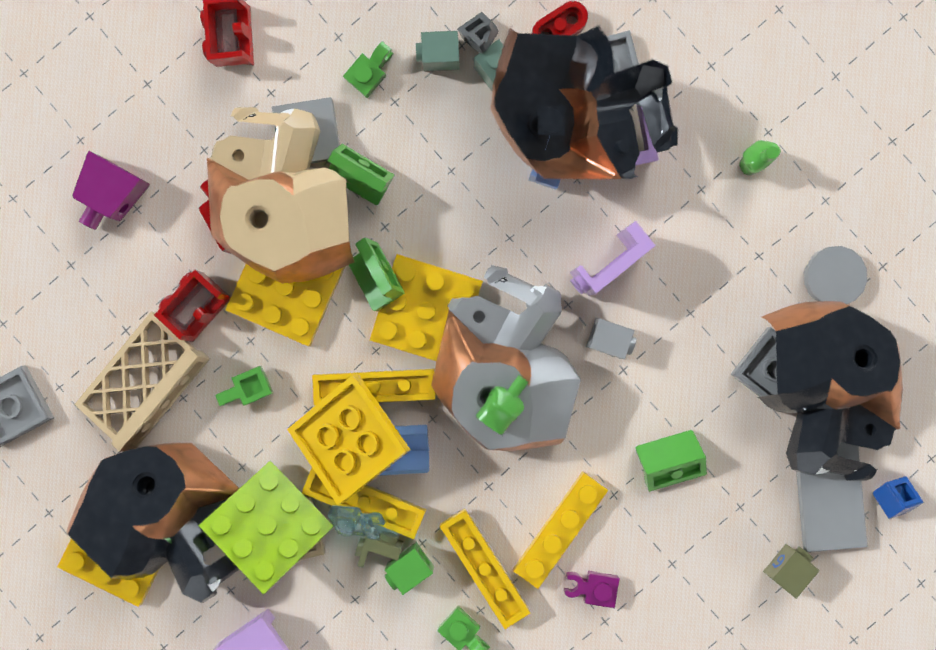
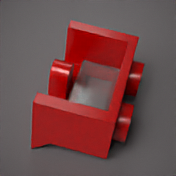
(227, 32)
(192, 306)

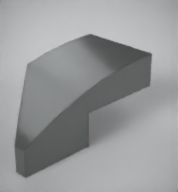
(479, 32)

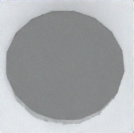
(835, 275)

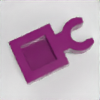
(598, 588)

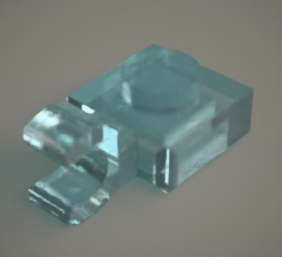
(352, 521)

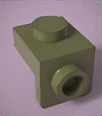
(386, 545)

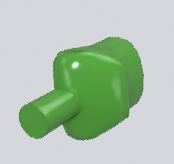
(759, 156)
(503, 406)

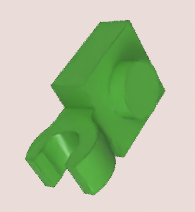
(367, 73)
(248, 387)
(461, 631)

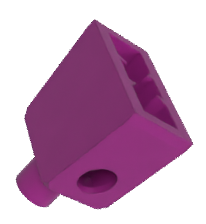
(106, 190)

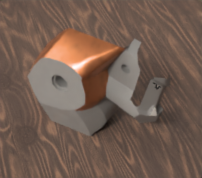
(490, 348)

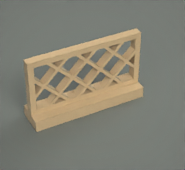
(155, 403)

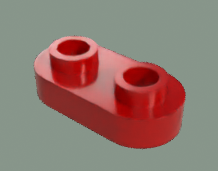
(556, 22)

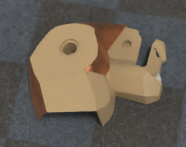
(271, 203)

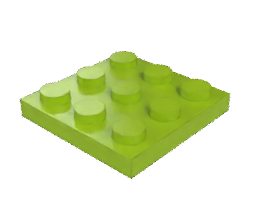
(266, 527)

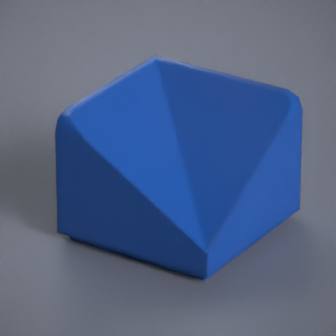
(897, 497)

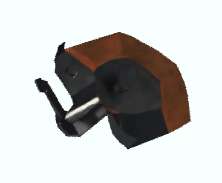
(571, 93)
(840, 380)
(149, 497)

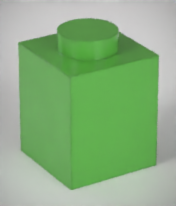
(409, 569)

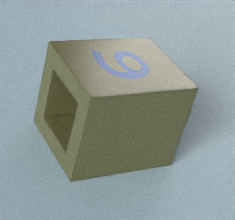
(792, 570)

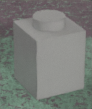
(611, 339)

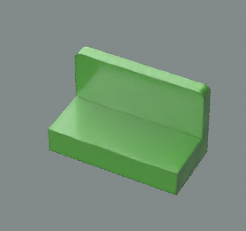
(365, 176)
(375, 275)
(671, 460)

